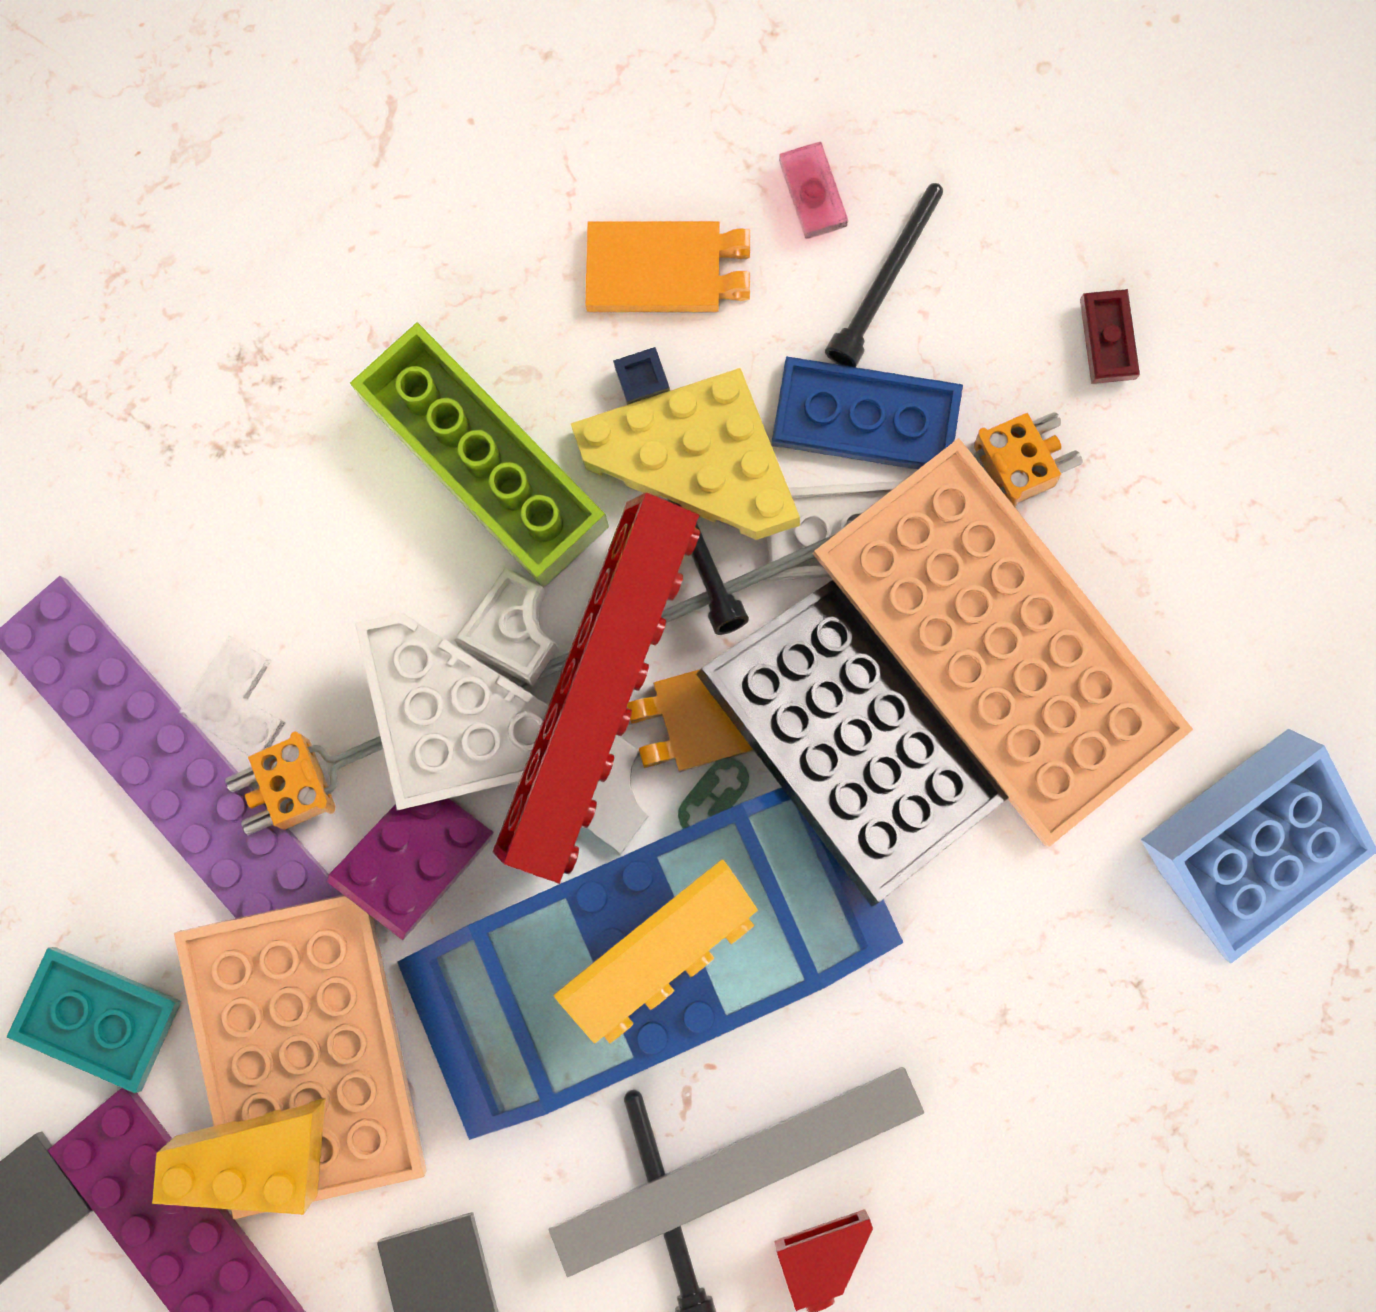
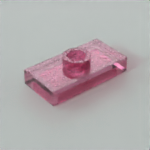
(813, 190)

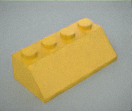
(657, 952)

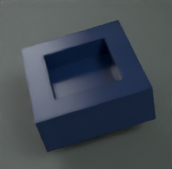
(641, 375)

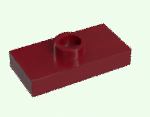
(1109, 336)

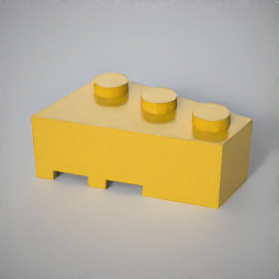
(245, 1164)

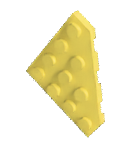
(698, 450)

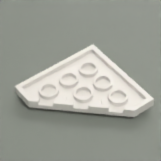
(443, 714)

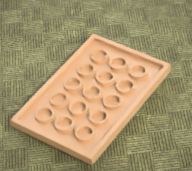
(302, 1013)

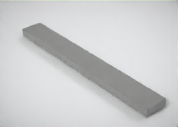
(735, 1171)

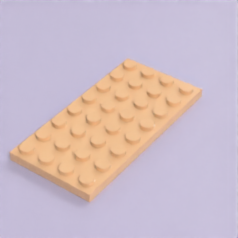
(1002, 642)

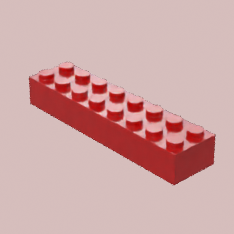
(596, 687)

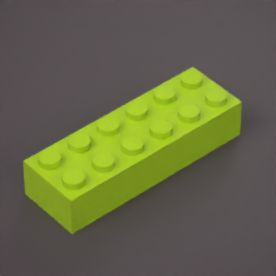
(480, 454)

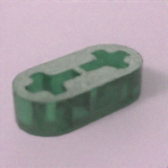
(706, 786)

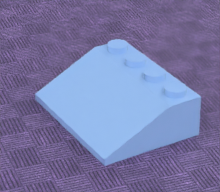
(1261, 843)

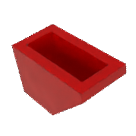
(822, 1259)

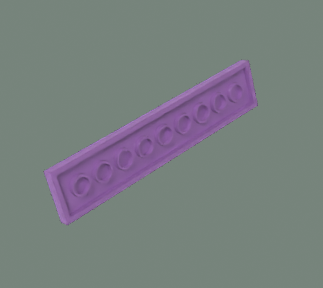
(157, 754)

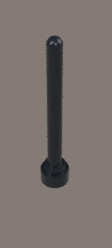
(847, 346)
(725, 611)
(691, 1296)

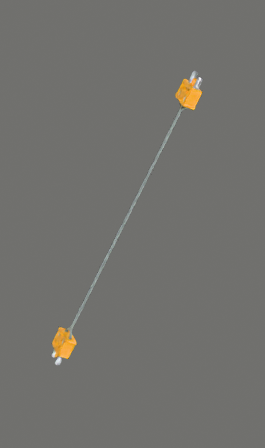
(296, 756)

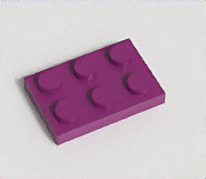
(410, 862)

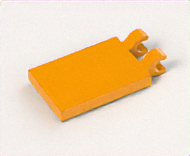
(663, 266)
(694, 723)

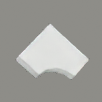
(507, 628)
(617, 812)

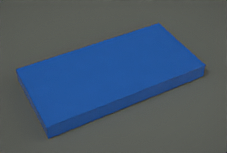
(864, 413)

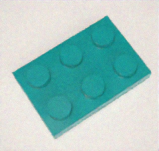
(94, 1019)

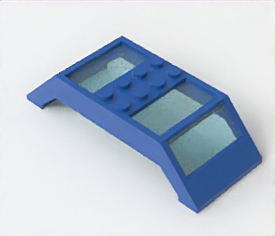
(492, 983)

